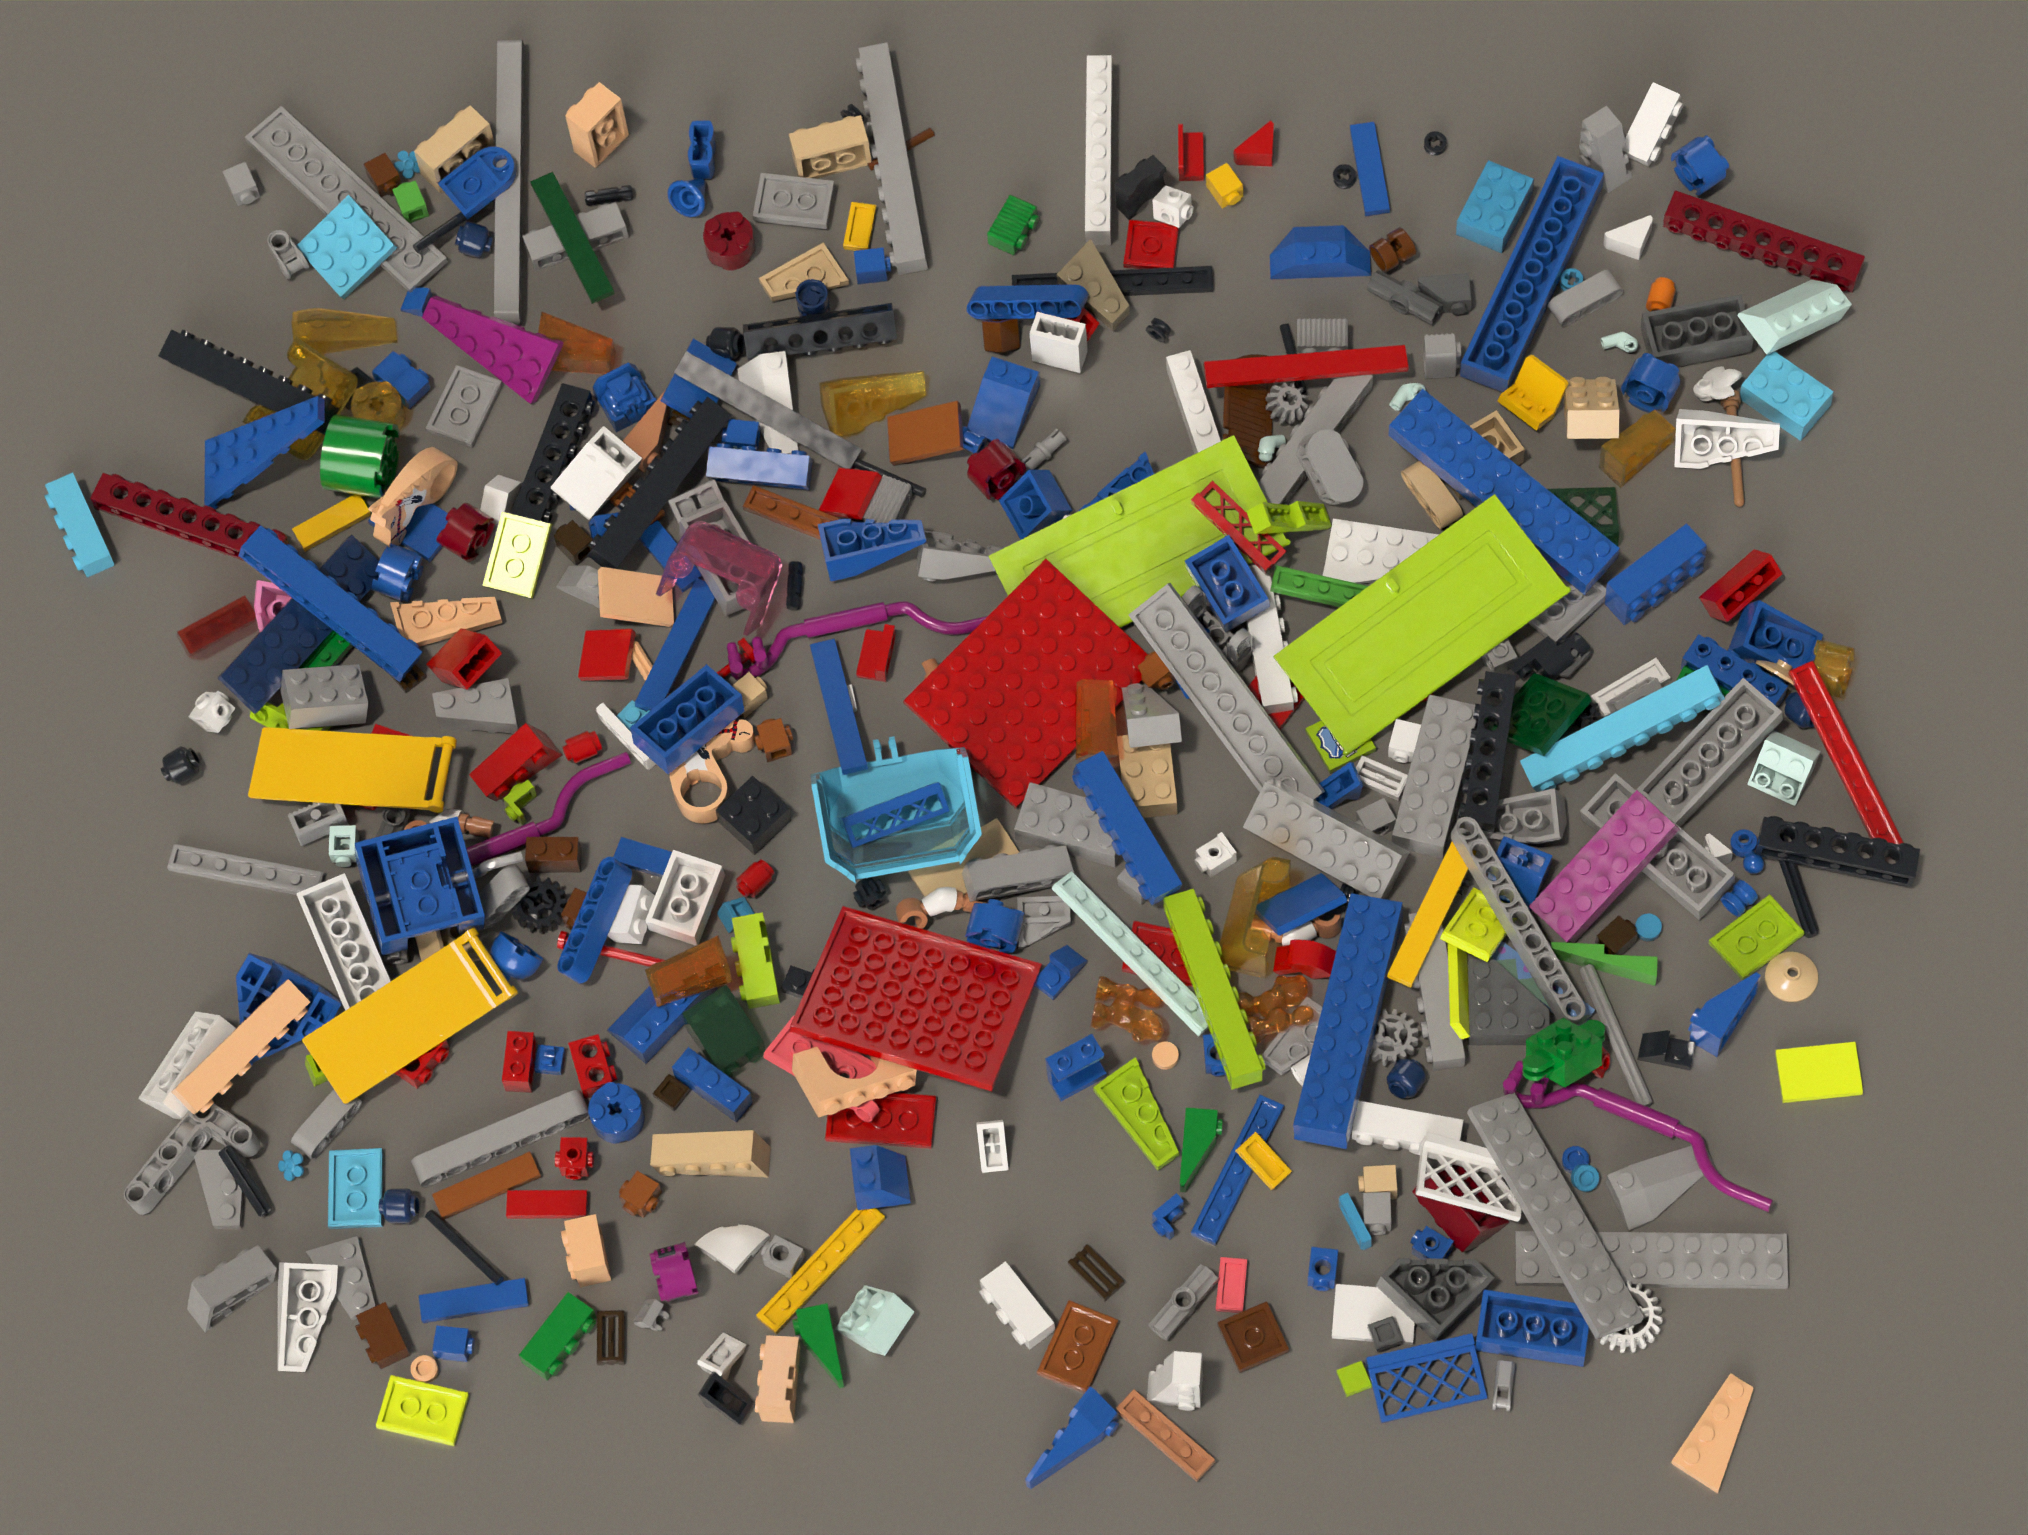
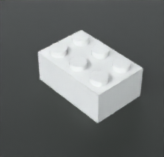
(685, 898)

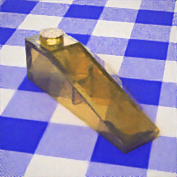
(341, 330)
(862, 400)

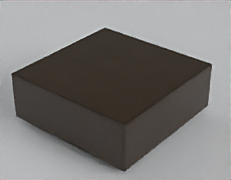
(671, 1092)

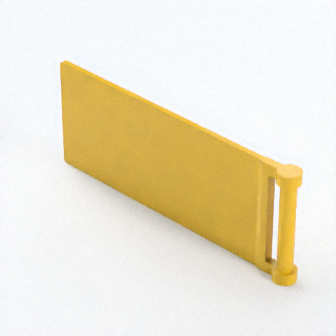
(350, 768)
(406, 1018)

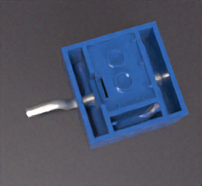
(422, 882)

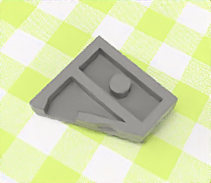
(1041, 917)

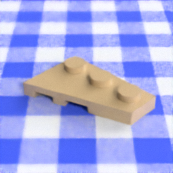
(813, 264)

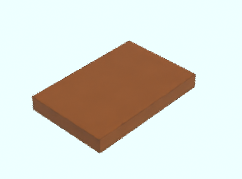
(925, 433)
(1077, 1347)

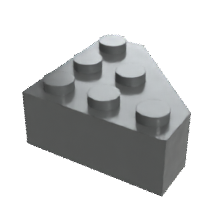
(1501, 1006)
(1434, 1290)

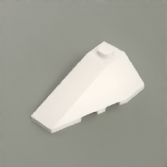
(1718, 437)

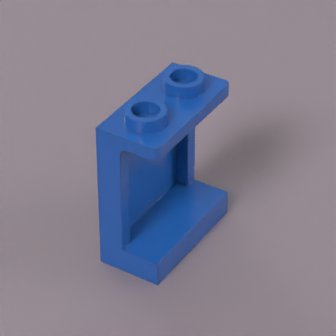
(1075, 1067)

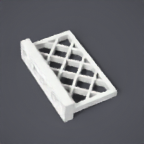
(1472, 1159)

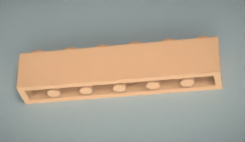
(240, 1047)

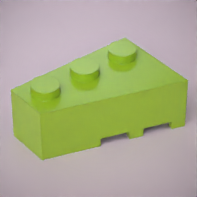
(754, 961)

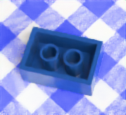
(1228, 583)

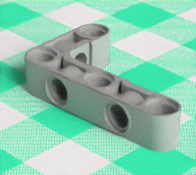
(184, 1141)

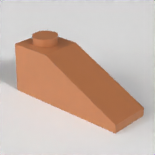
(649, 433)

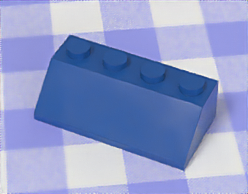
(647, 1027)

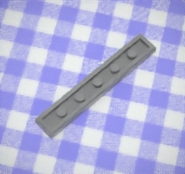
(242, 870)

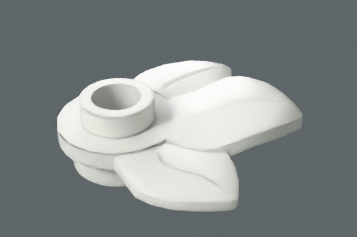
(1716, 384)

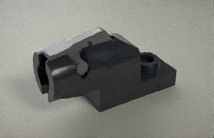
(1552, 659)

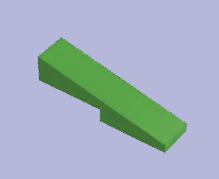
(1631, 967)

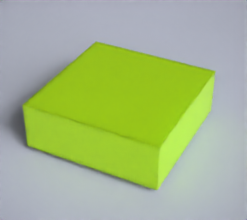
(1353, 1378)

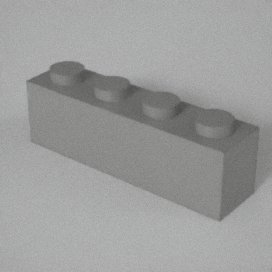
(601, 227)
(1016, 872)

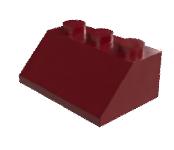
(1462, 1225)

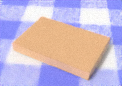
(633, 597)

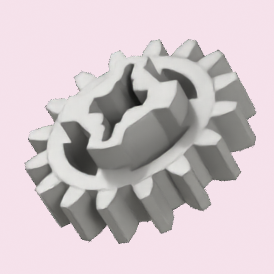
(1397, 1028)

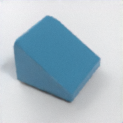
(732, 909)

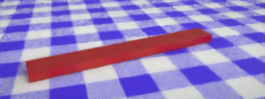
(1305, 366)
(1843, 753)

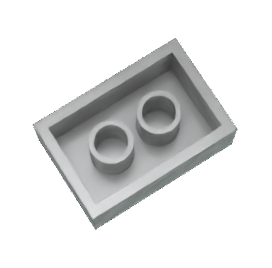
(324, 696)

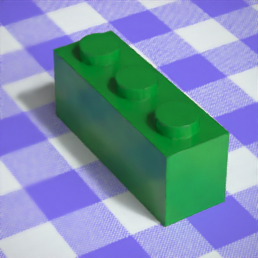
(558, 1336)

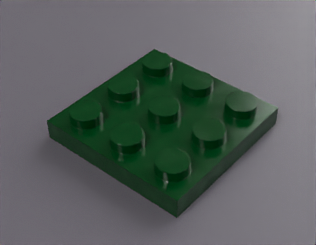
(1543, 713)

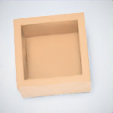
(586, 1251)

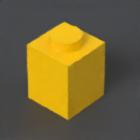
(1224, 186)

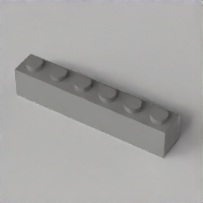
(1444, 1046)

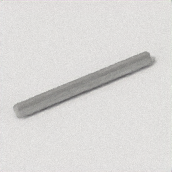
(1615, 1035)

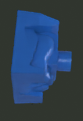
(623, 396)

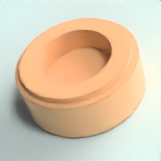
(1165, 1055)
(424, 1369)

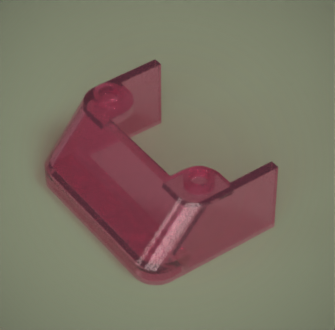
(731, 558)

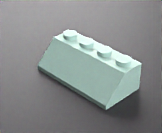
(1795, 314)

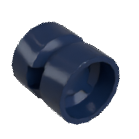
(812, 298)

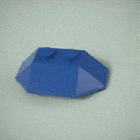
(1319, 254)

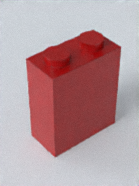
(464, 658)

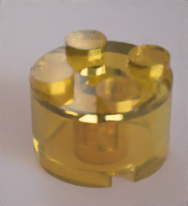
(379, 403)
(1833, 665)

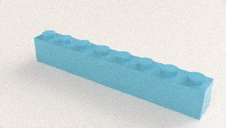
(1624, 729)

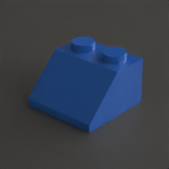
(1034, 503)
(879, 1177)

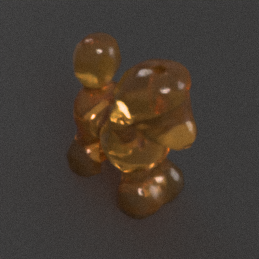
(1271, 1005)
(1122, 1012)

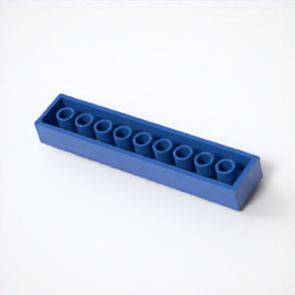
(1532, 274)
(1481, 470)
(1348, 1021)

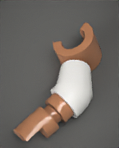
(475, 825)
(936, 902)
(1306, 931)

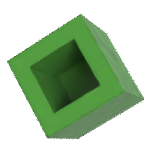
(410, 202)

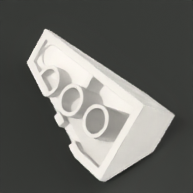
(770, 376)
(302, 1309)

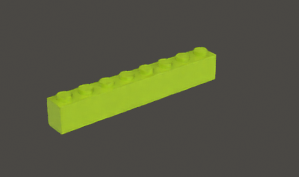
(1213, 989)

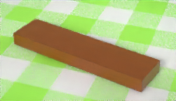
(786, 511)
(486, 1185)

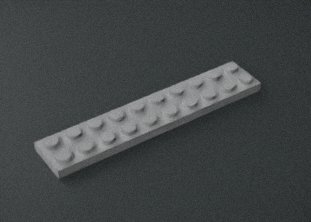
(329, 181)
(1220, 693)
(1555, 1215)
(1672, 1259)

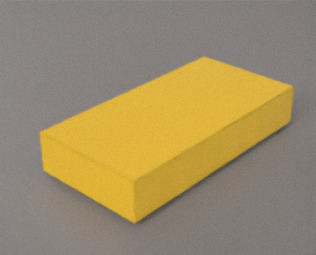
(859, 226)
(1263, 1160)

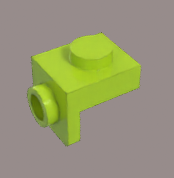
(518, 797)

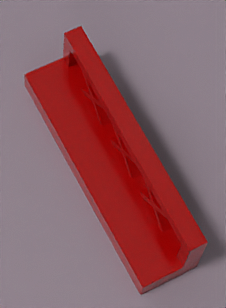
(1226, 528)

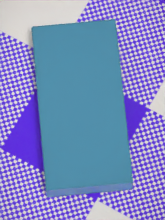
(1355, 1222)

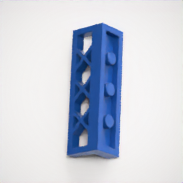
(890, 805)

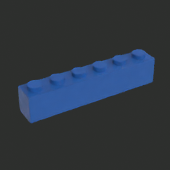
(1126, 828)

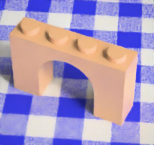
(833, 1093)

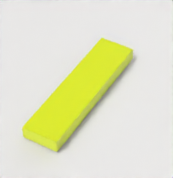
(1458, 991)

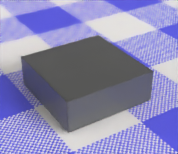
(1384, 1333)

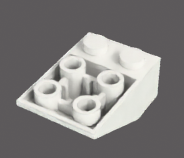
(596, 473)

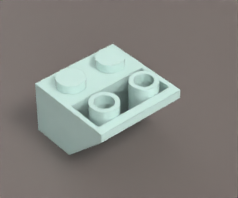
(1783, 767)
(875, 1319)

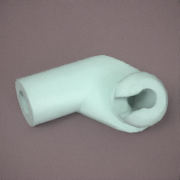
(1621, 340)
(1405, 393)
(1267, 446)

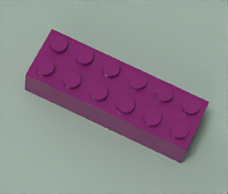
(1604, 867)

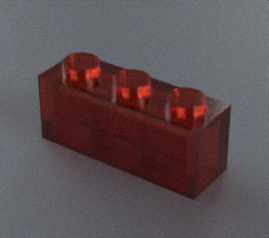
(216, 626)

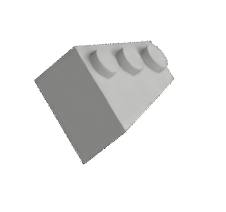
(1602, 148)
(1149, 717)

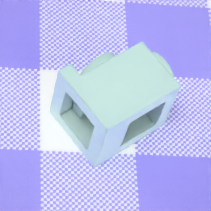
(340, 838)

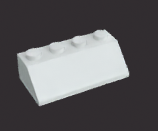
(194, 1044)

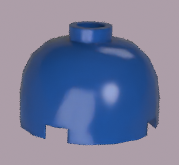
(514, 958)

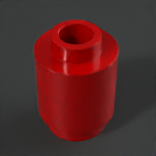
(582, 746)
(754, 878)

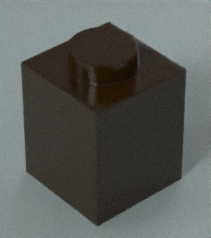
(573, 542)
(1617, 936)

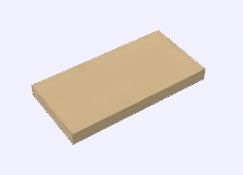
(991, 843)

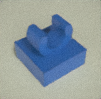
(549, 1059)

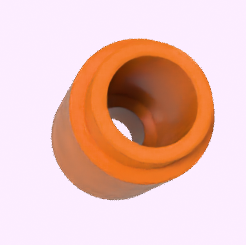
(1661, 294)

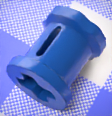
(972, 441)

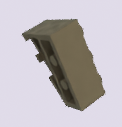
(1104, 295)

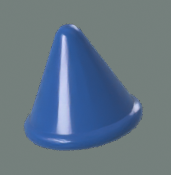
(687, 196)

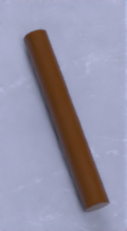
(910, 143)

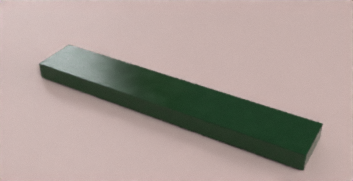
(572, 237)

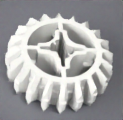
(1649, 1311)

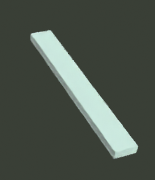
(1131, 950)

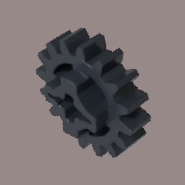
(544, 914)

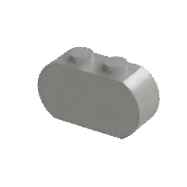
(1330, 467)

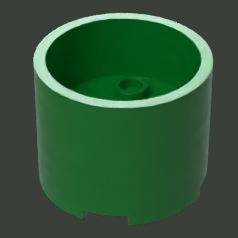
(359, 456)

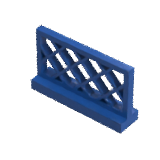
(1422, 1354)

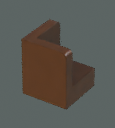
(1000, 335)

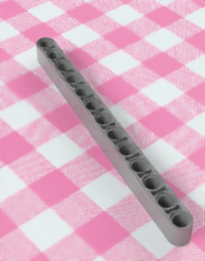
(510, 202)

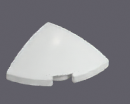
(732, 1244)

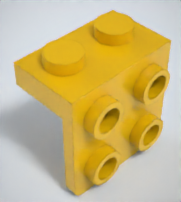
(1535, 393)

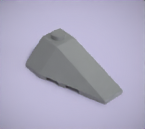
(950, 559)
(1528, 818)
(1652, 1185)

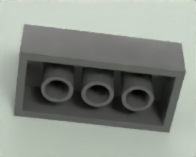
(1697, 331)

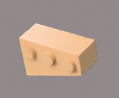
(778, 1379)

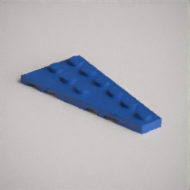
(250, 449)

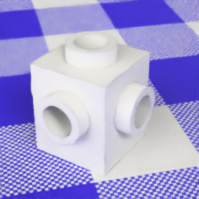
(1172, 206)
(212, 711)

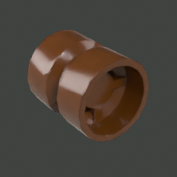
(1389, 251)

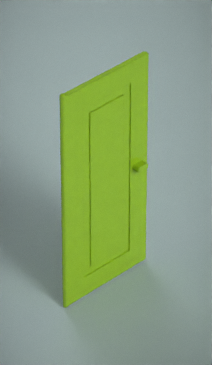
(1141, 535)
(1421, 624)

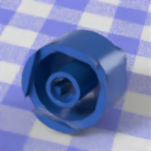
(1699, 165)
(1651, 383)
(397, 572)
(994, 926)
(611, 1099)

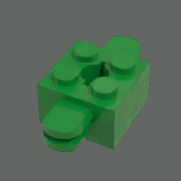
(1564, 1051)

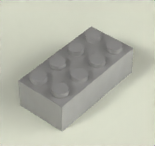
(721, 588)
(1061, 820)

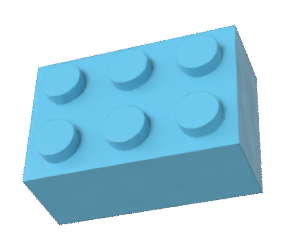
(1786, 395)

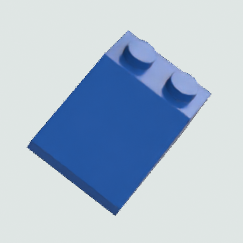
(1003, 401)
(1772, 635)
(1721, 1015)

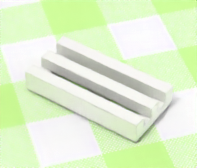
(1395, 794)

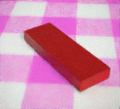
(546, 1204)

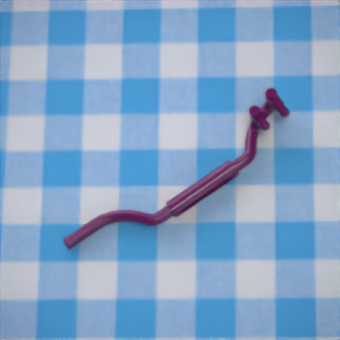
(837, 622)
(517, 837)
(1639, 1115)

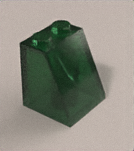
(724, 1032)

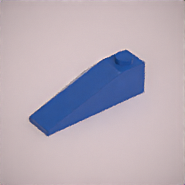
(859, 546)
(1089, 1424)

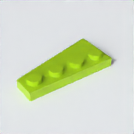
(1134, 1107)

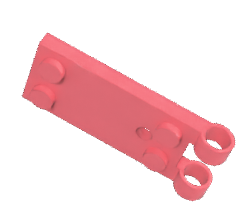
(838, 1059)

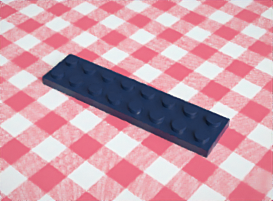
(295, 631)

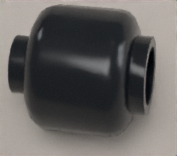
(726, 342)
(180, 765)

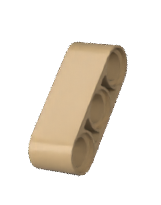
(1432, 494)

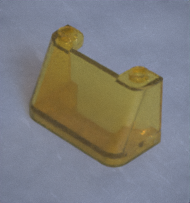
(321, 376)
(1245, 947)

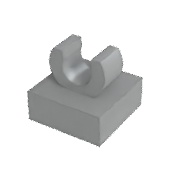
(648, 1313)

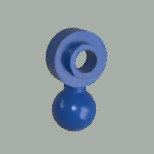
(1752, 863)

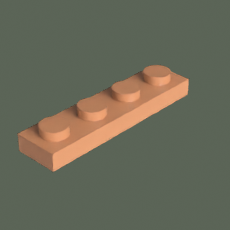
(1165, 1435)

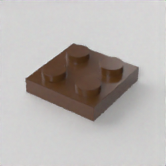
(1253, 1337)

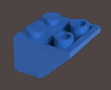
(1525, 867)

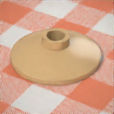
(1778, 669)
(1787, 987)

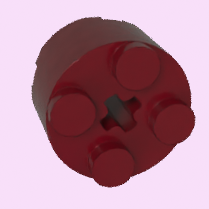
(729, 240)
(995, 469)
(466, 531)

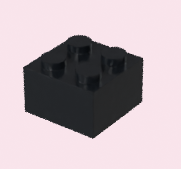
(753, 815)

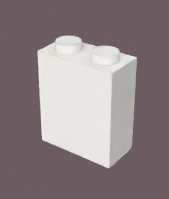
(1058, 342)

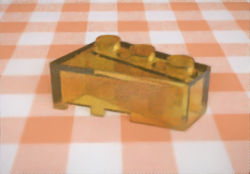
(1636, 447)

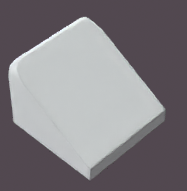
(1717, 849)

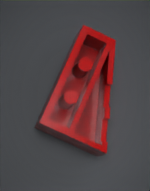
(515, 762)

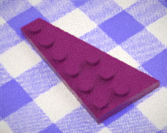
(503, 348)

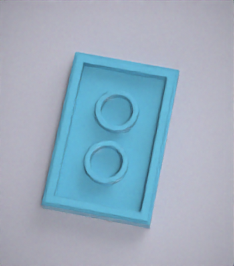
(355, 1188)

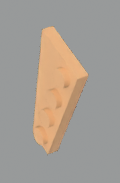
(442, 619)
(1714, 1436)

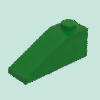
(1199, 1139)
(818, 1336)

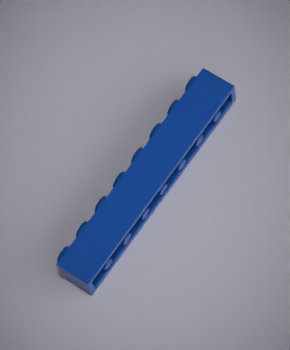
(330, 603)

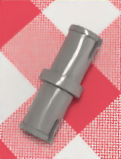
(1044, 449)

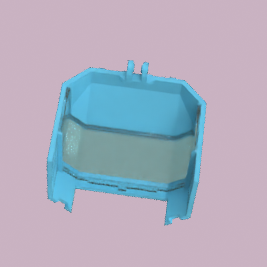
(922, 845)

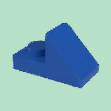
(1341, 786)
(1063, 967)

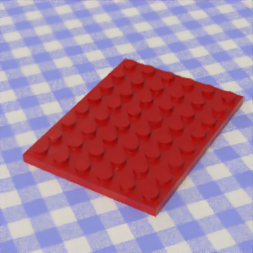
(1015, 681)
(916, 998)

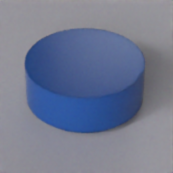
(1573, 1157)

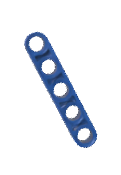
(1026, 301)
(594, 920)

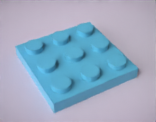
(346, 247)

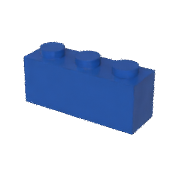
(712, 1084)

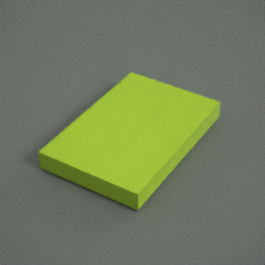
(1756, 937)

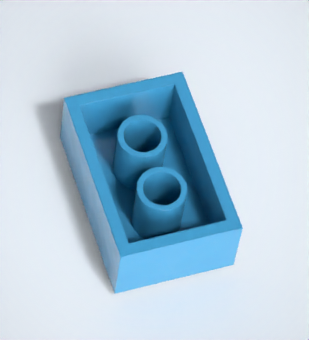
(1494, 206)

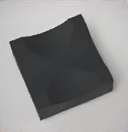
(1139, 186)

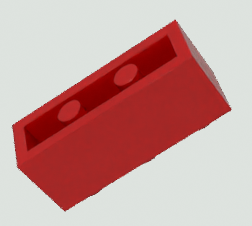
(1740, 585)

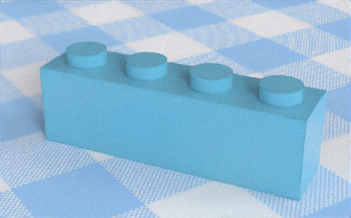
(79, 525)

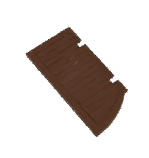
(1247, 416)

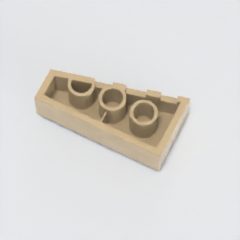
(711, 1154)

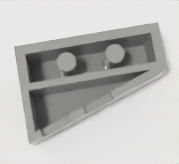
(481, 708)
(228, 1284)

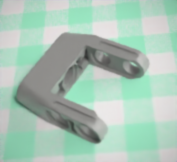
(1235, 647)

